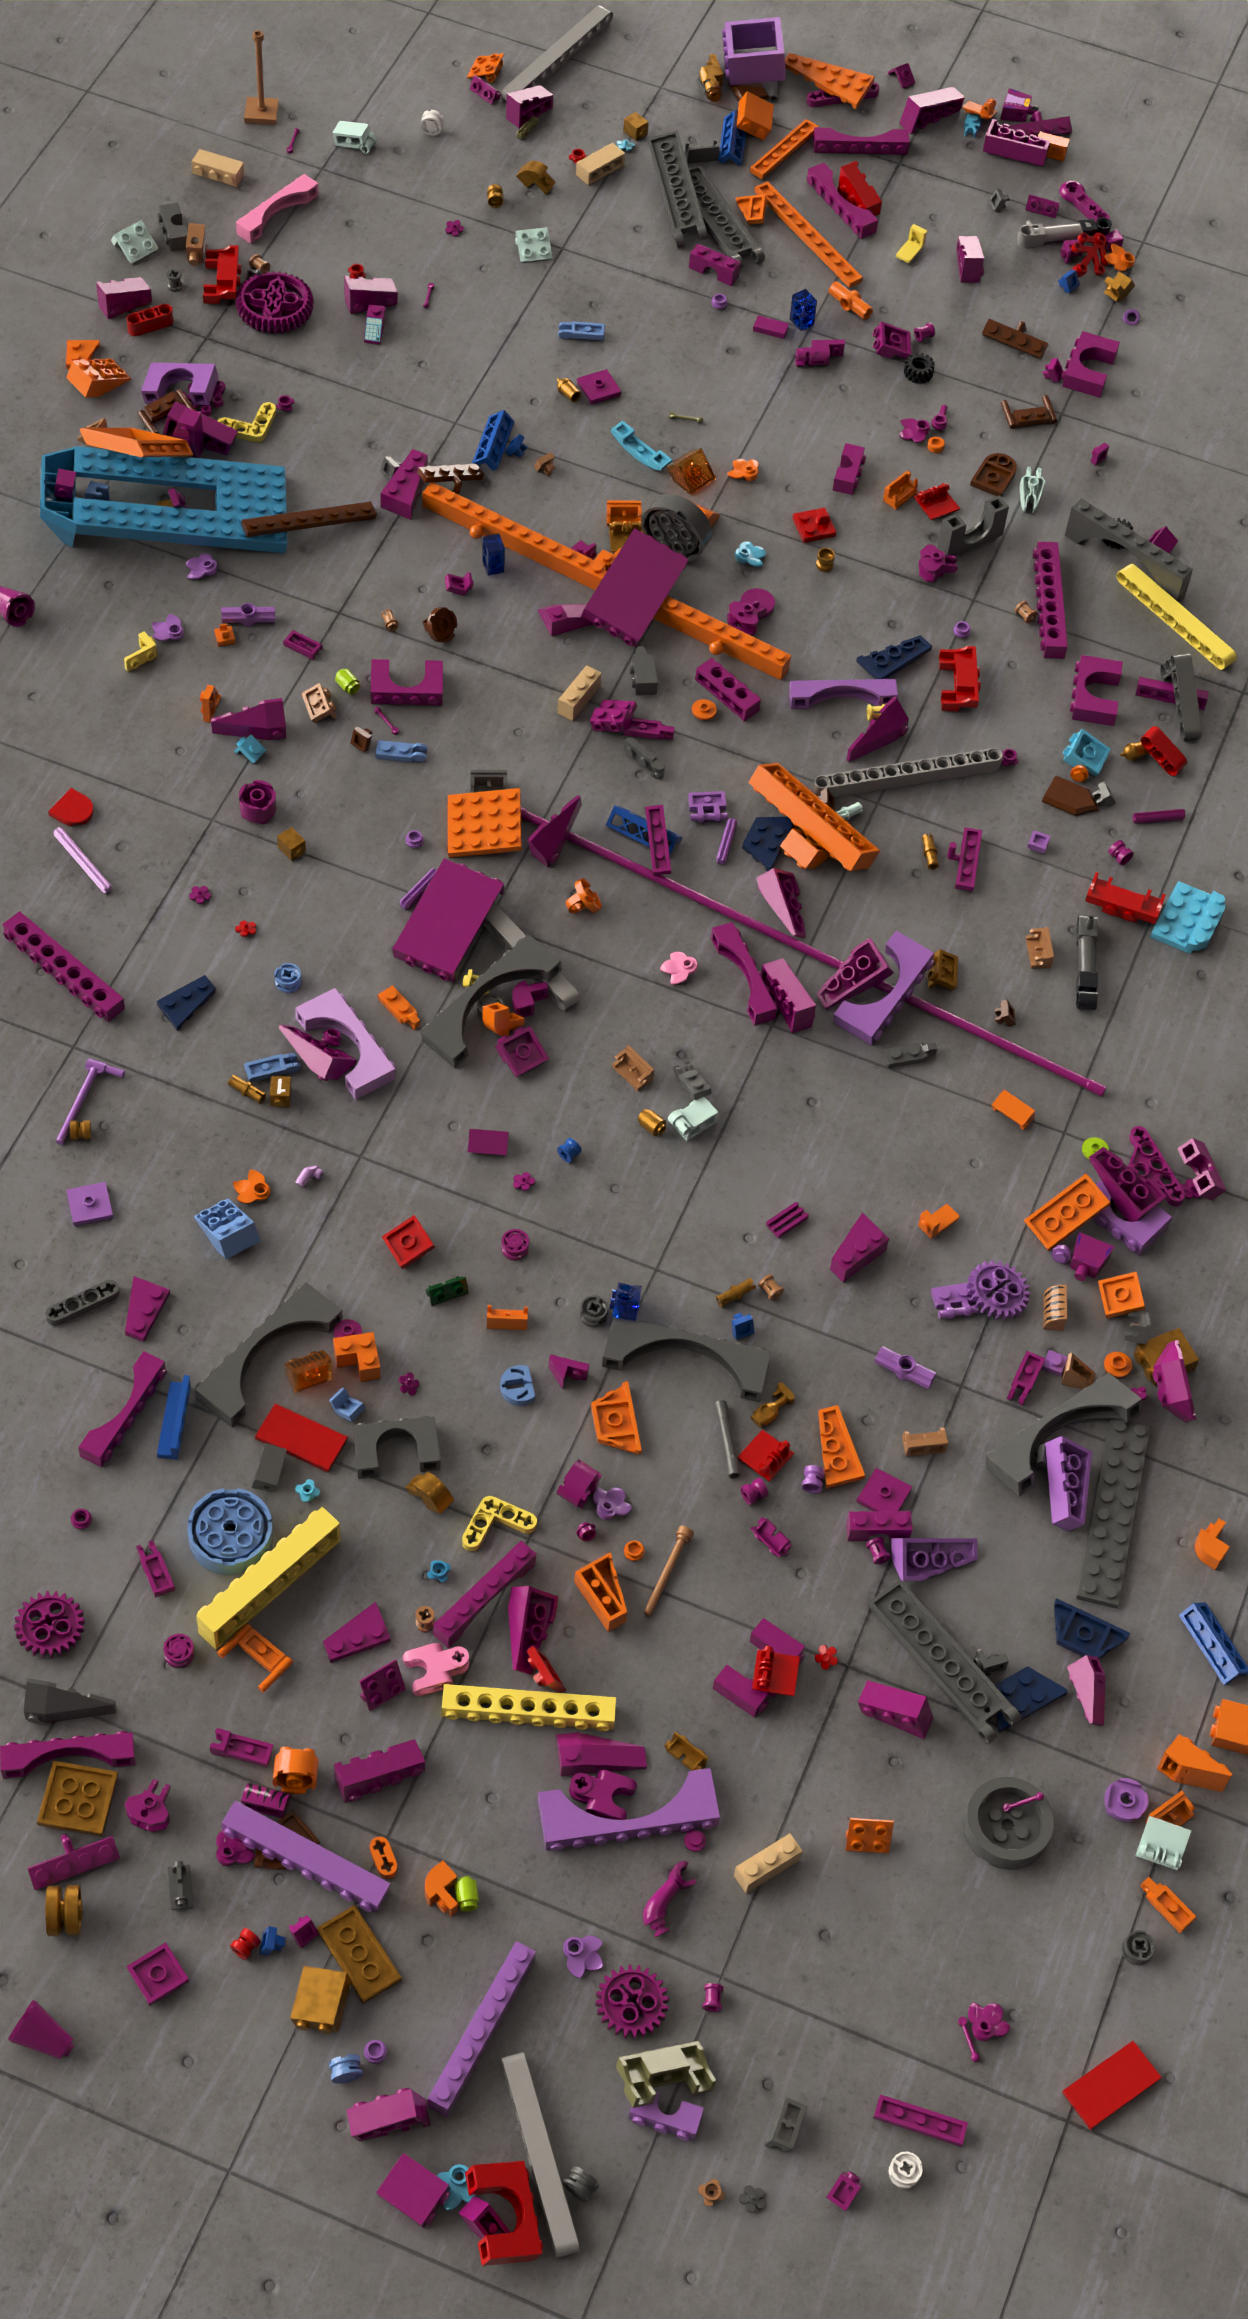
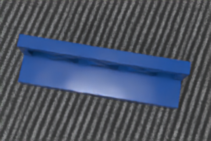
(729, 138)
(494, 440)
(641, 822)
(174, 1419)
(1214, 1642)

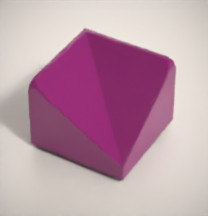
(1114, 238)

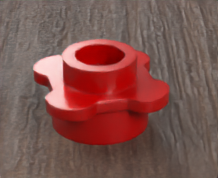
(577, 155)
(356, 271)

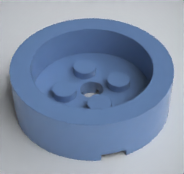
(229, 1550)

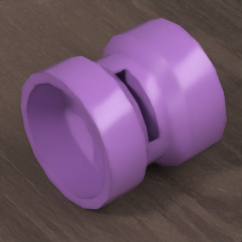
(813, 1477)

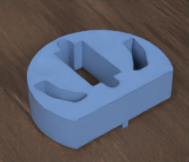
(516, 1375)

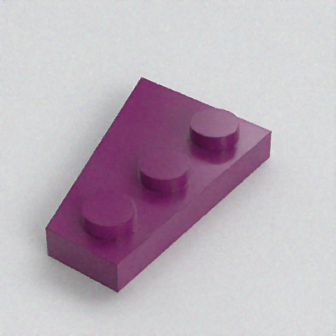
(144, 1307)
(357, 1635)

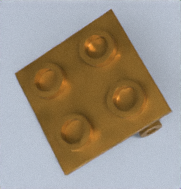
(619, 533)

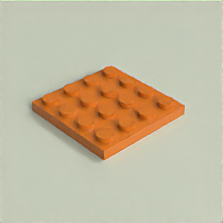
(484, 822)

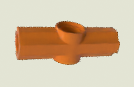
(850, 300)

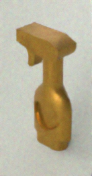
(769, 1411)

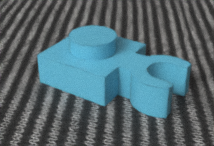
(972, 124)

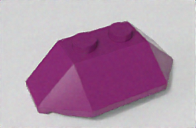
(1173, 1383)

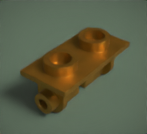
(680, 1746)

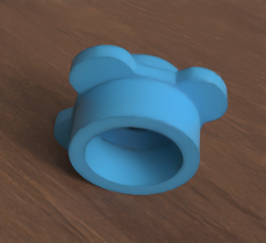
(439, 1565)

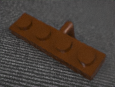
(1015, 338)
(455, 473)

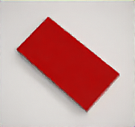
(301, 1437)
(1111, 2085)

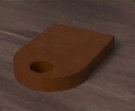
(994, 476)

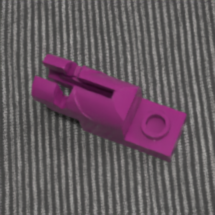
(819, 352)

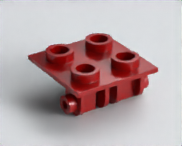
(936, 501)
(766, 1455)
(775, 1672)

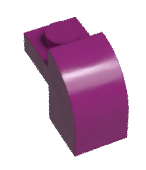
(525, 996)

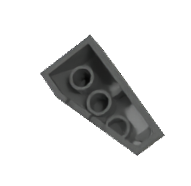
(51, 1704)

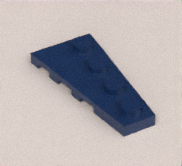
(894, 658)

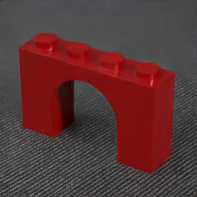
(512, 2183)

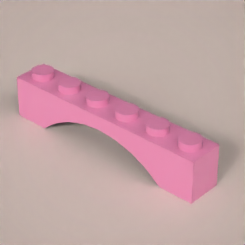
(298, 192)

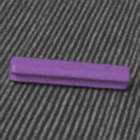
(726, 841)
(417, 890)

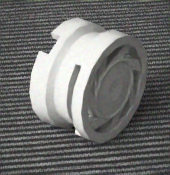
(432, 122)
(905, 2170)

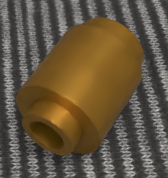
(652, 1122)

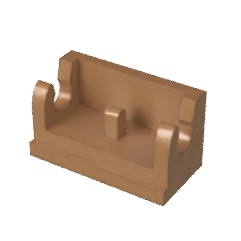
(1040, 948)
(633, 1068)
(925, 1443)

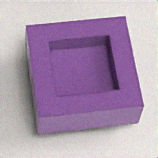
(1038, 841)
(1054, 1363)

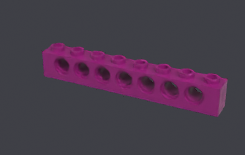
(1050, 600)
(40, 946)

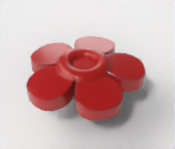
(246, 928)
(826, 1656)

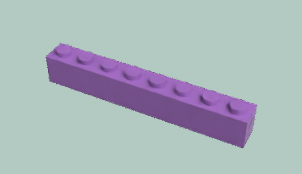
(305, 1856)
(481, 2029)

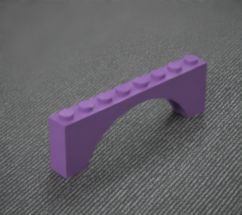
(570, 1826)

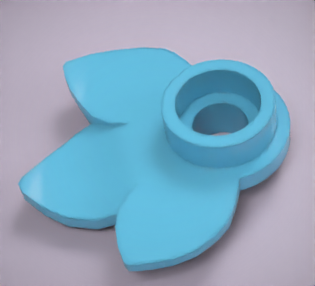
(750, 554)
(457, 2188)

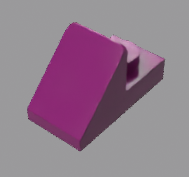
(565, 1367)

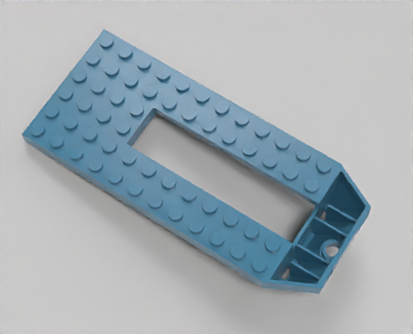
(239, 488)

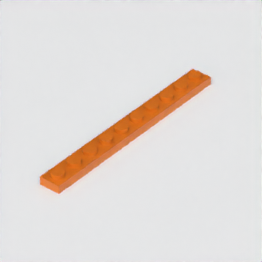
(809, 235)

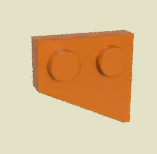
(753, 208)
(80, 350)
(210, 701)

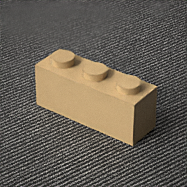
(600, 163)
(218, 167)
(579, 693)
(768, 1863)

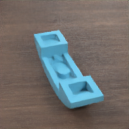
(638, 449)

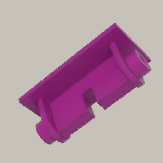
(484, 90)
(1042, 206)
(777, 1544)

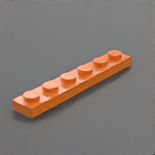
(783, 149)

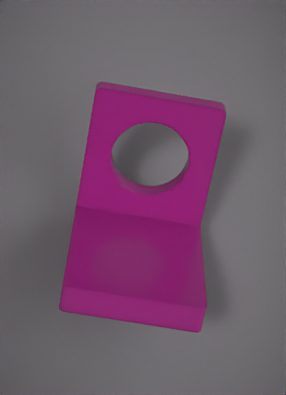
(904, 75)

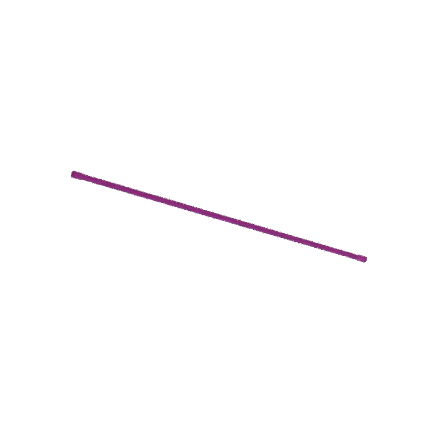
(1089, 1084)

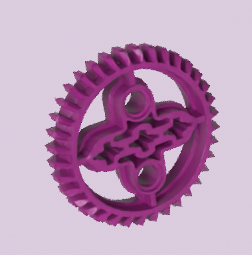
(274, 302)

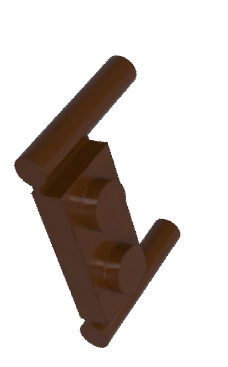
(162, 407)
(1030, 416)

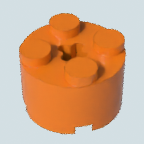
(295, 1770)

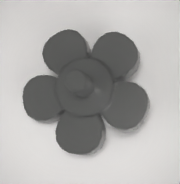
(753, 2198)

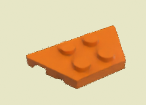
(616, 1420)

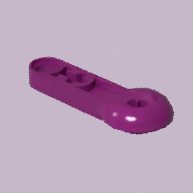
(1075, 193)

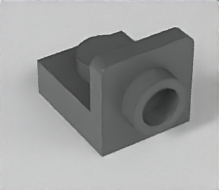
(991, 1665)

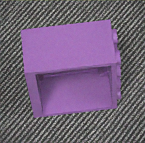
(753, 66)

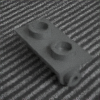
(180, 1886)

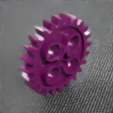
(55, 1640)
(614, 2011)

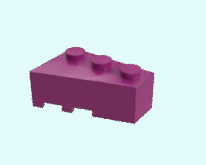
(527, 103)
(859, 1248)
(387, 2114)

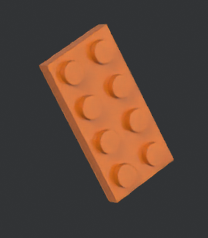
(1067, 1212)

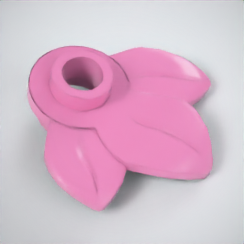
(678, 967)

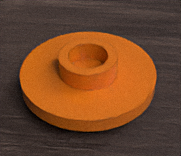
(704, 709)
(1118, 1364)

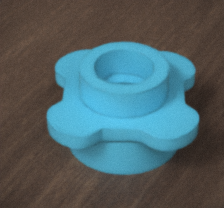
(307, 1496)

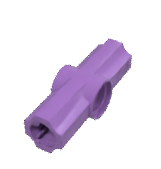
(247, 614)
(915, 1373)

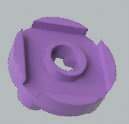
(1121, 1811)

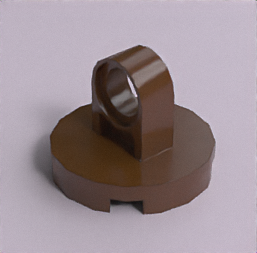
(441, 624)

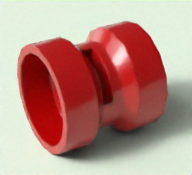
(245, 1943)

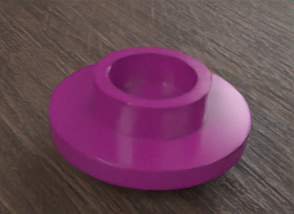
(347, 1328)

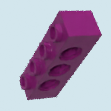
(728, 689)

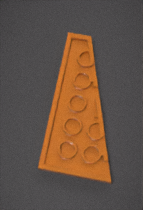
(835, 80)

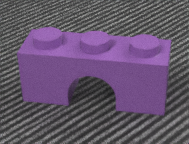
(682, 2123)

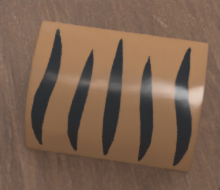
(1055, 1307)

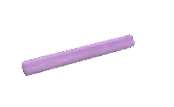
(82, 860)

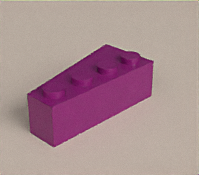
(1015, 144)
(405, 485)

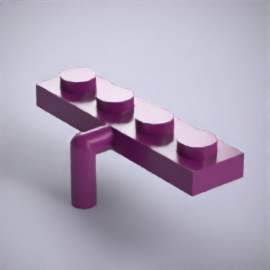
(1054, 126)
(967, 858)
(72, 1861)

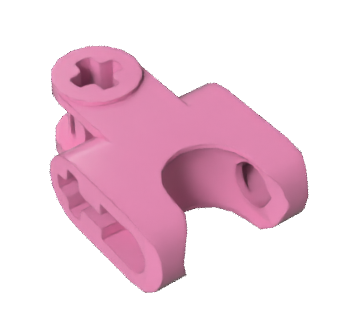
(439, 1666)

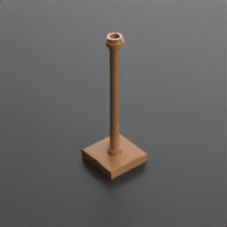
(260, 109)

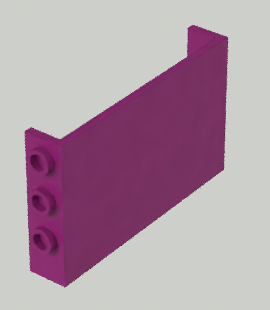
(634, 587)
(447, 919)

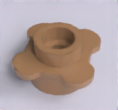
(713, 2186)

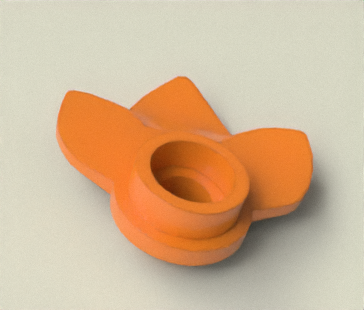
(1120, 258)
(744, 469)
(249, 1188)

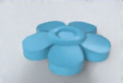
(625, 145)

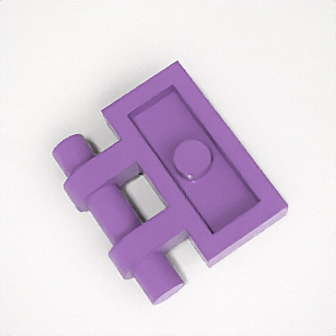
(707, 802)
(951, 1296)

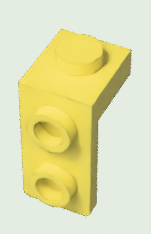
(915, 243)
(142, 656)

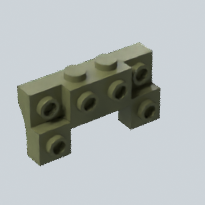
(664, 2067)

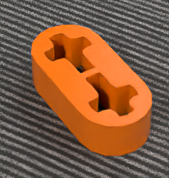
(388, 1856)

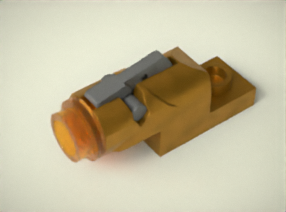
(711, 79)

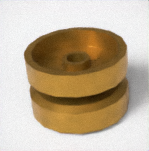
(67, 1910)

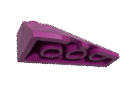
(261, 721)
(883, 731)
(781, 893)
(529, 1618)

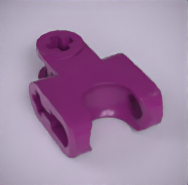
(599, 1791)

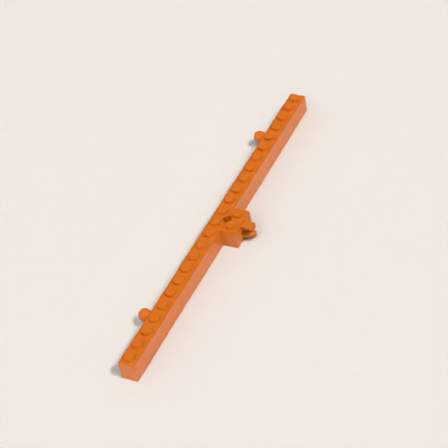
(590, 572)

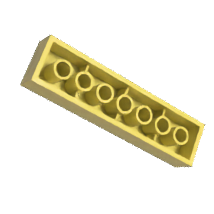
(268, 1578)

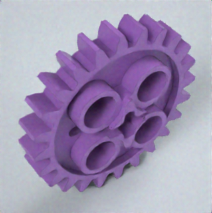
(1005, 1301)

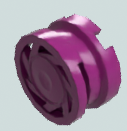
(515, 1245)
(178, 1650)

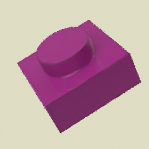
(1099, 453)

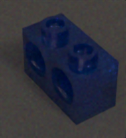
(803, 310)
(493, 554)
(625, 1301)

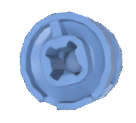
(288, 977)
(345, 2069)

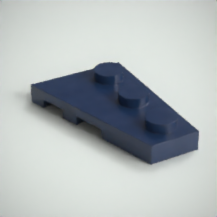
(183, 1002)

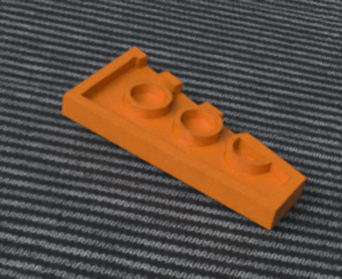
(838, 1452)

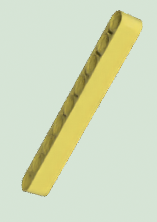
(1176, 616)

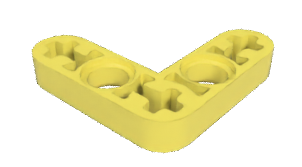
(251, 430)
(491, 1515)

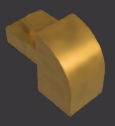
(536, 173)
(1118, 287)
(431, 1491)

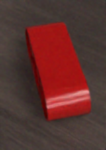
(150, 319)
(1163, 751)

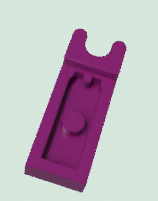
(241, 1748)

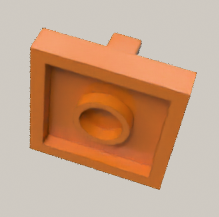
(1121, 1295)

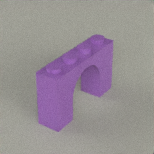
(162, 375)
(1136, 1234)

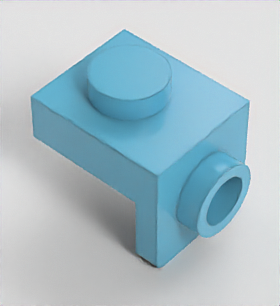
(250, 748)

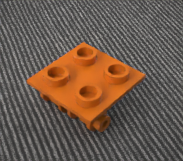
(487, 66)
(986, 111)
(869, 1835)

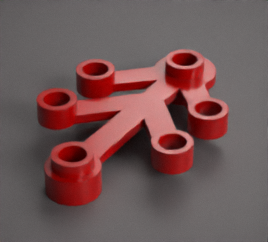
(1098, 242)

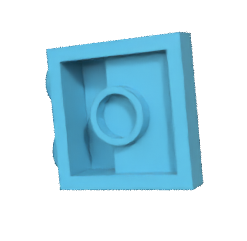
(1086, 751)

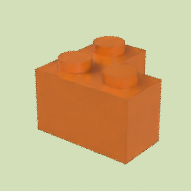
(358, 1351)

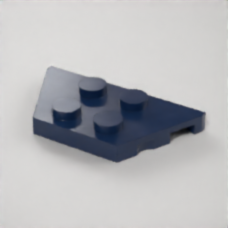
(765, 839)
(1084, 1632)
(1028, 1693)

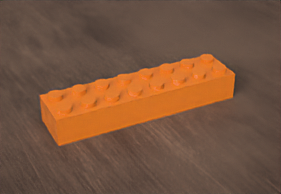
(814, 817)

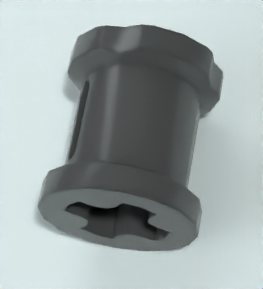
(173, 280)

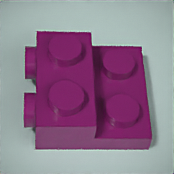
(891, 341)
(613, 715)
(521, 1051)

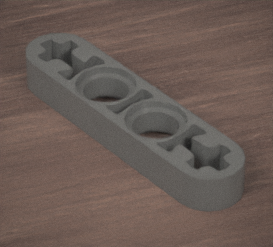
(84, 1305)

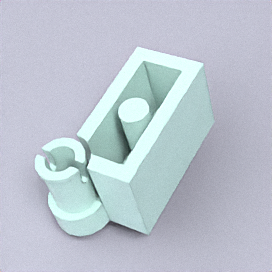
(353, 135)
(694, 1118)

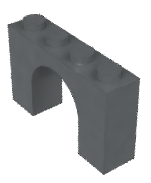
(956, 540)
(418, 1431)

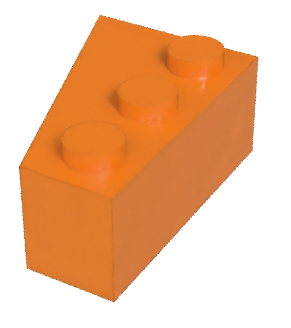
(602, 1591)

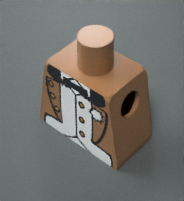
(196, 250)

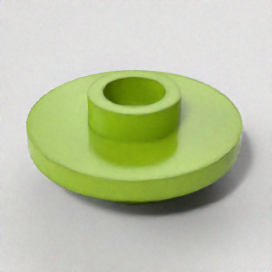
(1092, 1145)

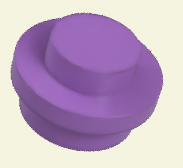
(719, 301)
(962, 629)
(414, 839)
(1061, 1254)
(375, 2051)

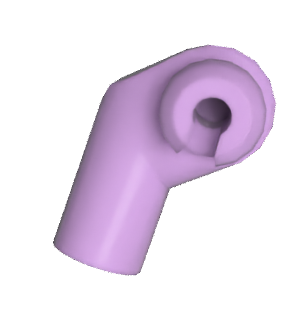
(309, 1172)

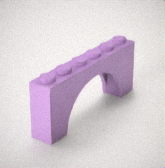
(333, 1012)

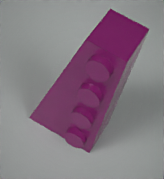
(930, 108)
(216, 435)
(789, 995)
(378, 1770)

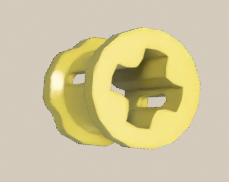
(870, 712)

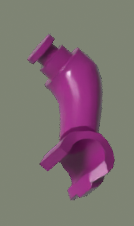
(656, 1906)

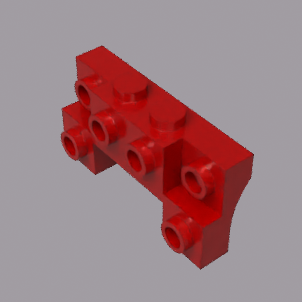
(227, 267)
(966, 675)
(1123, 902)

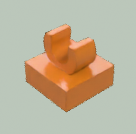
(224, 635)

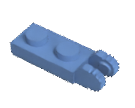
(581, 330)
(401, 751)
(271, 1066)

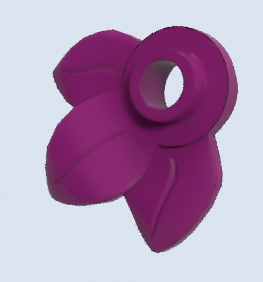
(914, 429)
(238, 1851)
(989, 2018)

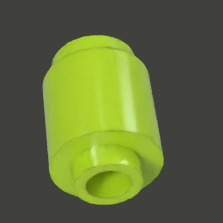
(347, 681)
(466, 1894)

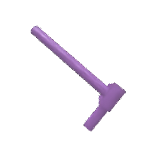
(94, 1068)

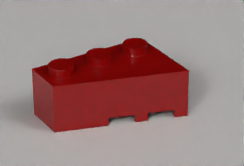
(856, 190)

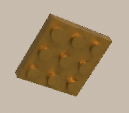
(77, 1798)

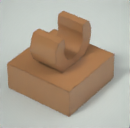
(545, 463)

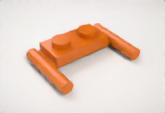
(261, 1651)

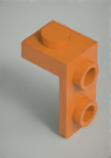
(938, 1221)

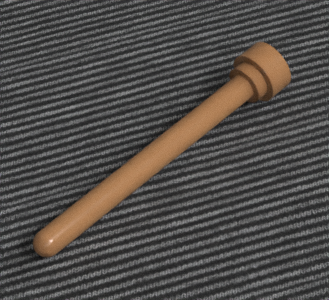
(684, 1536)

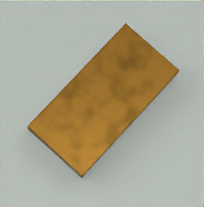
(359, 1954)

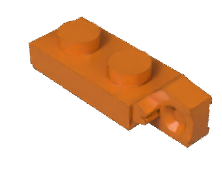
(399, 1007)
(1168, 1905)

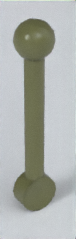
(672, 415)

